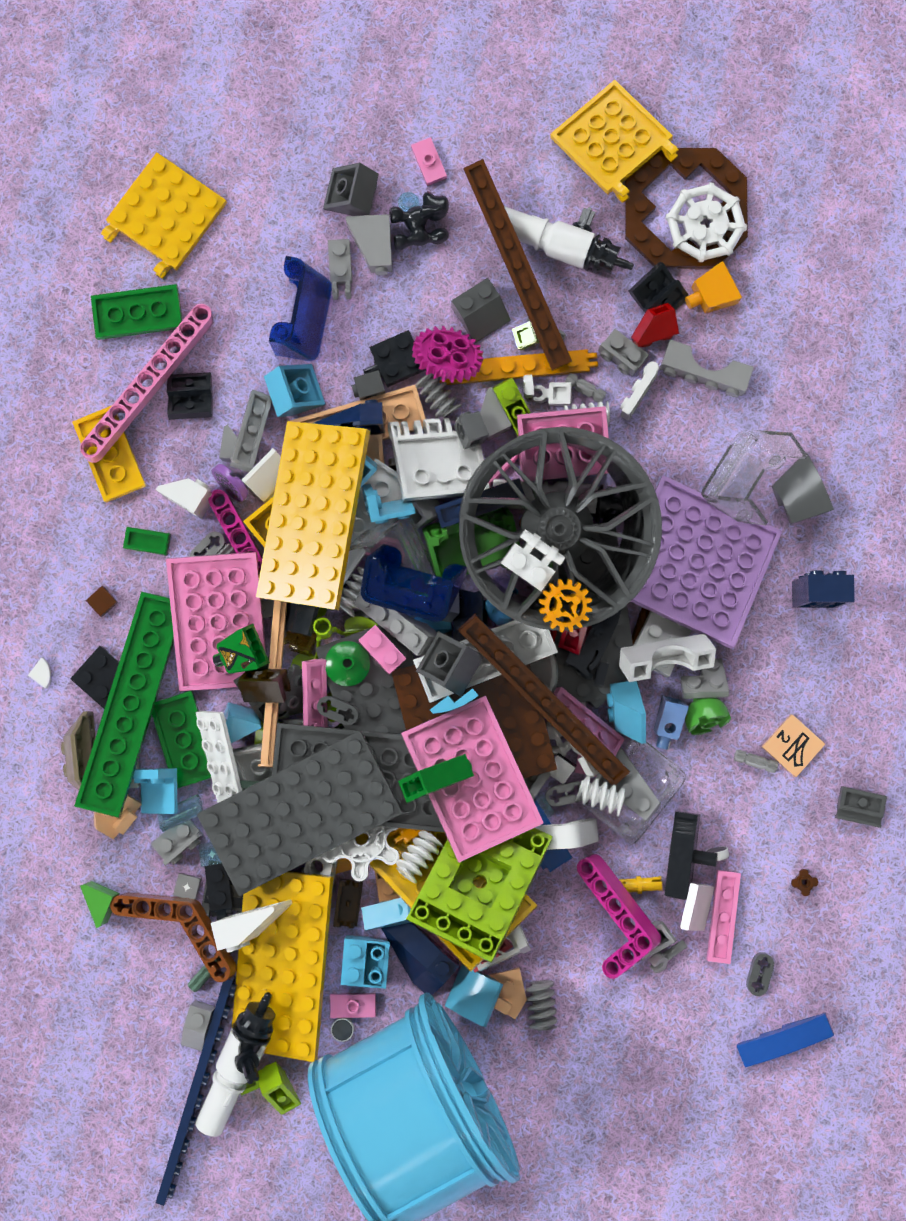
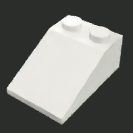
(237, 929)

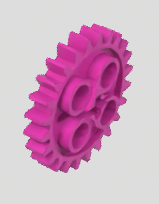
(447, 354)

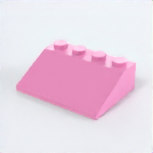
(589, 419)

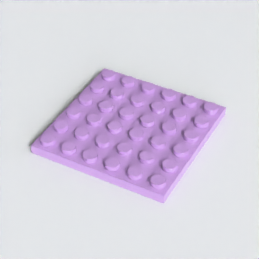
(705, 565)

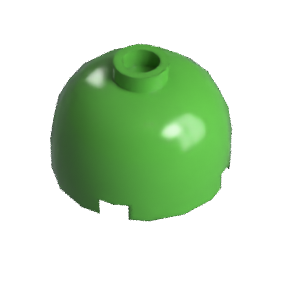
(705, 714)

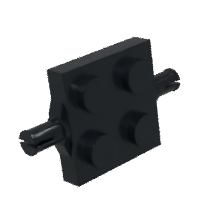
(394, 359)

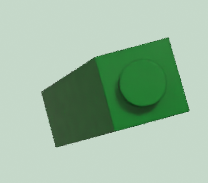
(436, 778)

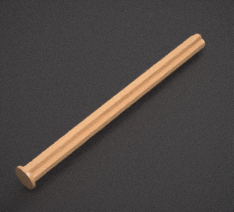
(275, 660)

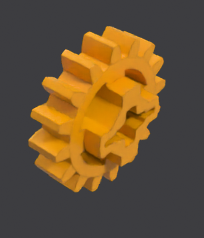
(556, 610)

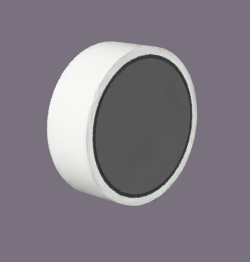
(722, 851)
(342, 1029)

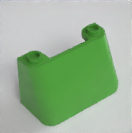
(445, 547)

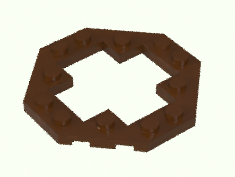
(639, 207)

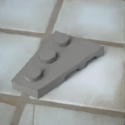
(637, 792)

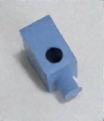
(670, 711)

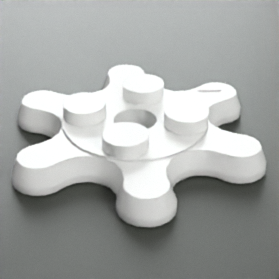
(362, 855)

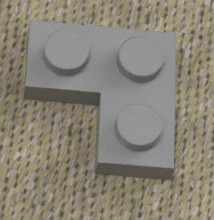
(709, 685)

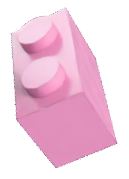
(382, 649)

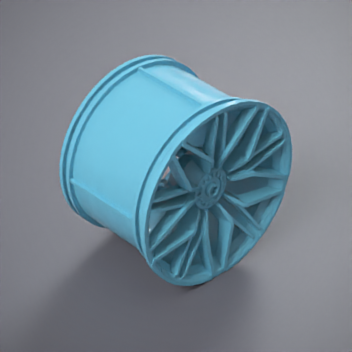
(411, 1118)

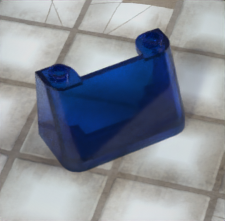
(304, 334)
(409, 590)

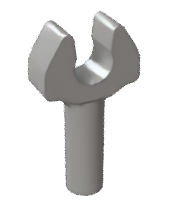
(660, 960)

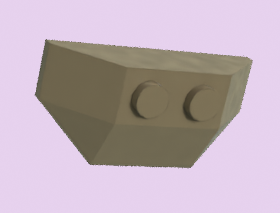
(77, 748)

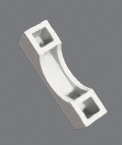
(692, 652)

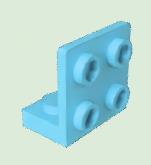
(382, 512)
(157, 790)

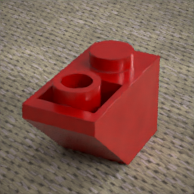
(656, 325)

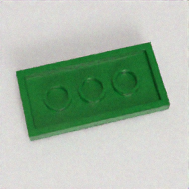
(136, 311)
(181, 738)

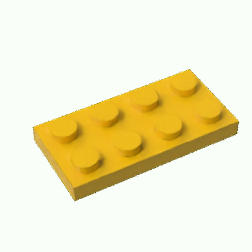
(118, 470)

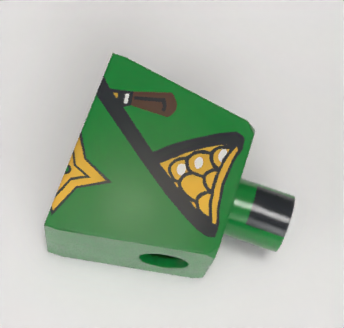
(241, 651)

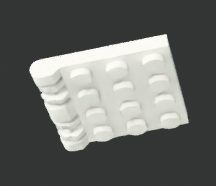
(432, 462)

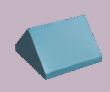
(240, 721)

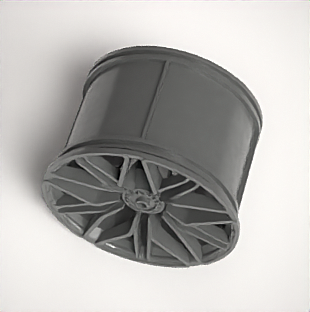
(567, 525)

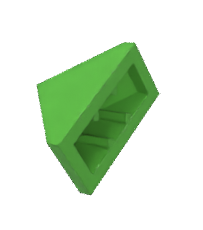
(98, 901)

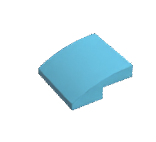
(448, 703)
(474, 995)

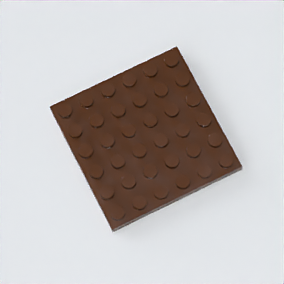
(517, 717)

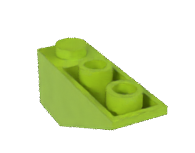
(511, 401)

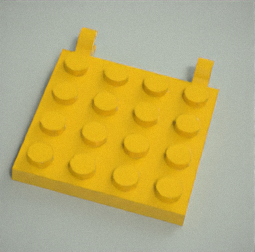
(613, 138)
(165, 213)

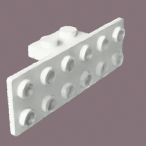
(219, 754)

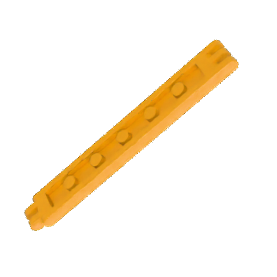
(536, 364)

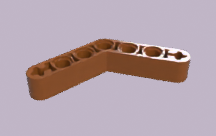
(189, 924)

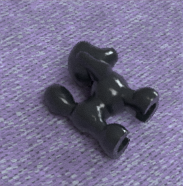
(415, 219)

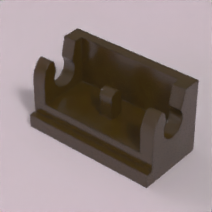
(264, 685)
(348, 903)

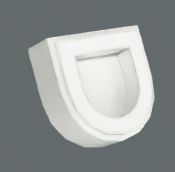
(528, 386)

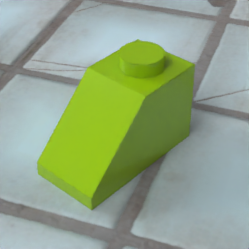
(277, 1088)

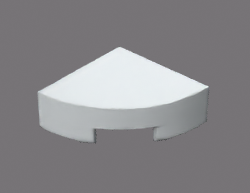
(41, 673)

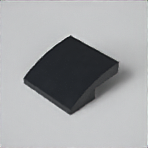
(658, 289)
(190, 396)
(300, 618)

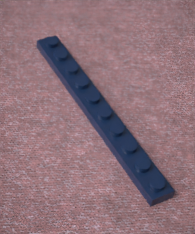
(195, 1097)

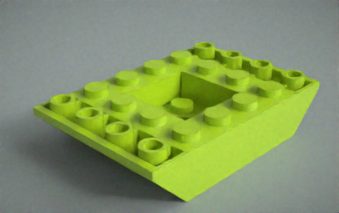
(479, 916)

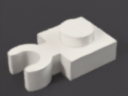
(558, 393)

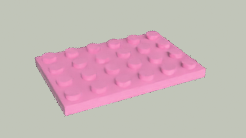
(208, 603)
(492, 802)

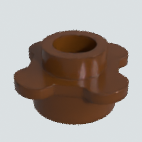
(803, 875)

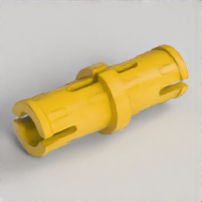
(642, 884)

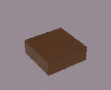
(101, 601)

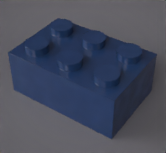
(823, 590)

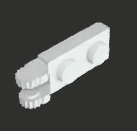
(639, 390)

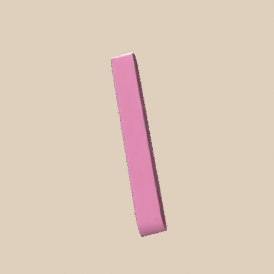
(145, 394)

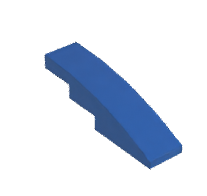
(785, 1040)

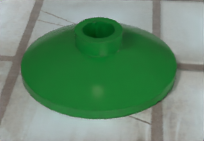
(356, 672)

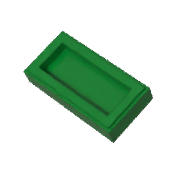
(146, 541)

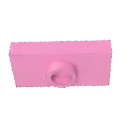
(428, 161)
(353, 1005)

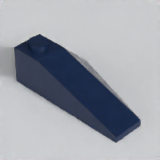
(366, 416)
(421, 956)

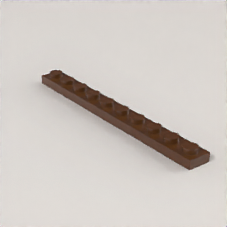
(517, 264)
(543, 700)

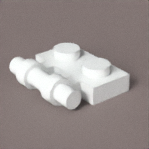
(529, 567)

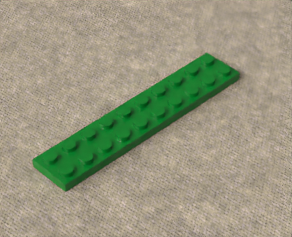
(128, 708)

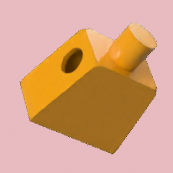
(714, 290)

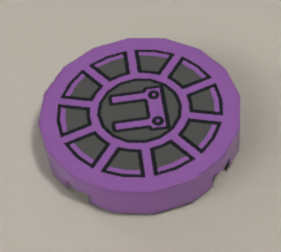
(231, 485)

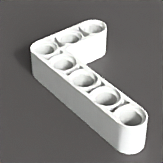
(571, 834)

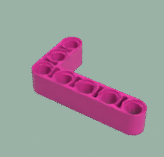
(236, 528)
(620, 915)

